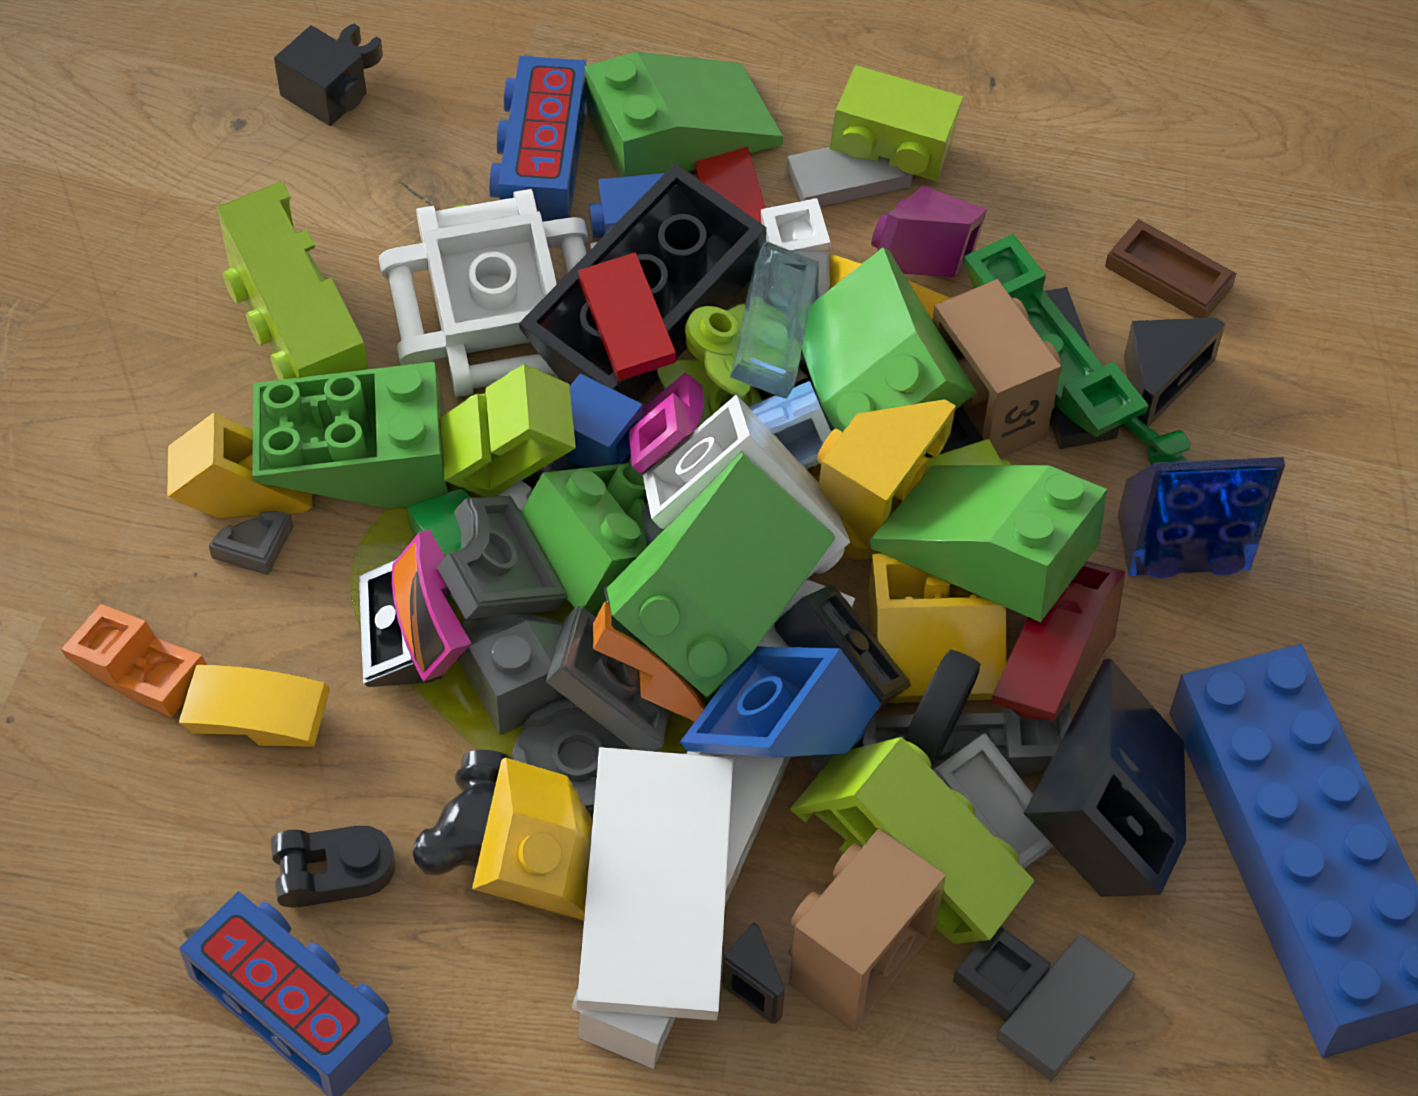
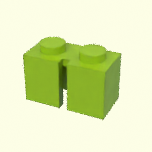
(896, 121)
(507, 432)

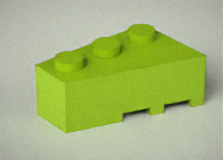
(285, 290)
(897, 791)

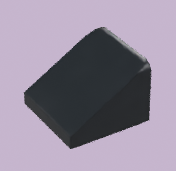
(753, 976)

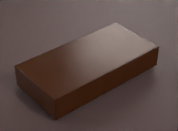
(1170, 270)

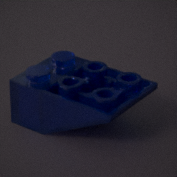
(1197, 515)

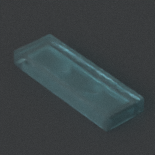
(774, 320)

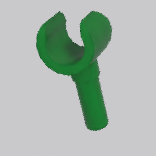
(1160, 448)

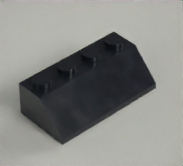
(693, 255)

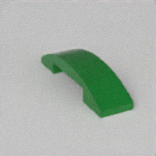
(1086, 390)

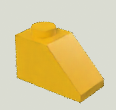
(214, 473)

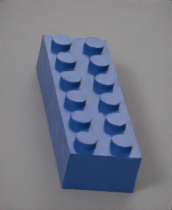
(1307, 843)

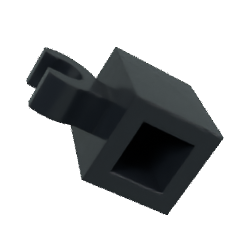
(326, 73)

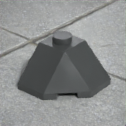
(511, 665)

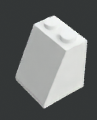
(712, 446)

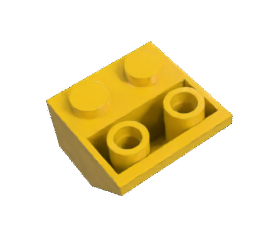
(925, 617)

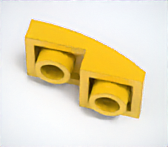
(255, 703)

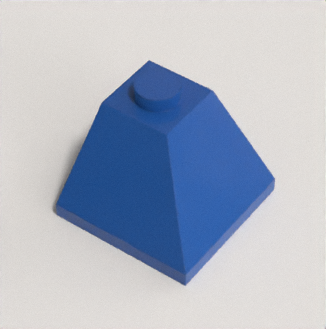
(786, 706)

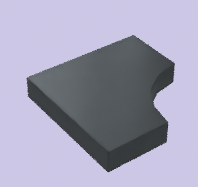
(498, 563)
(604, 686)

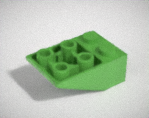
(353, 435)
(588, 527)

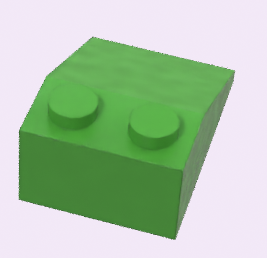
(674, 111)
(877, 346)
(998, 531)
(720, 574)

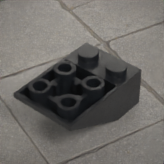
(1115, 791)

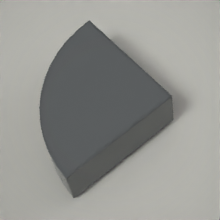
(253, 542)

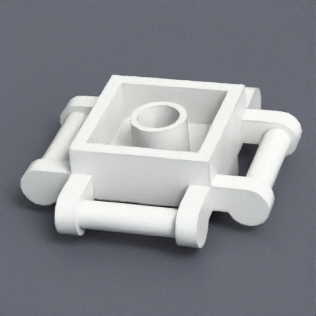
(486, 275)

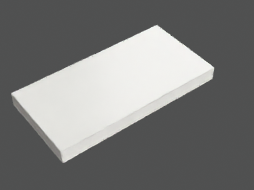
(656, 884)

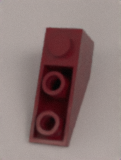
(1064, 647)

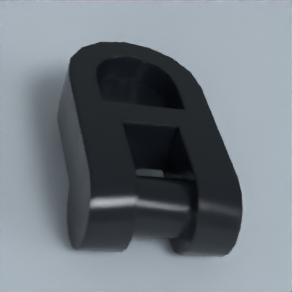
(357, 863)

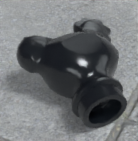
(463, 821)

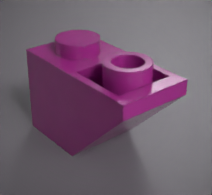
(930, 233)

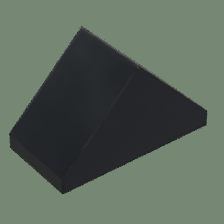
(1168, 357)

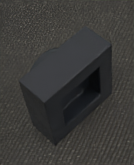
(1001, 973)

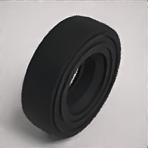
(943, 703)

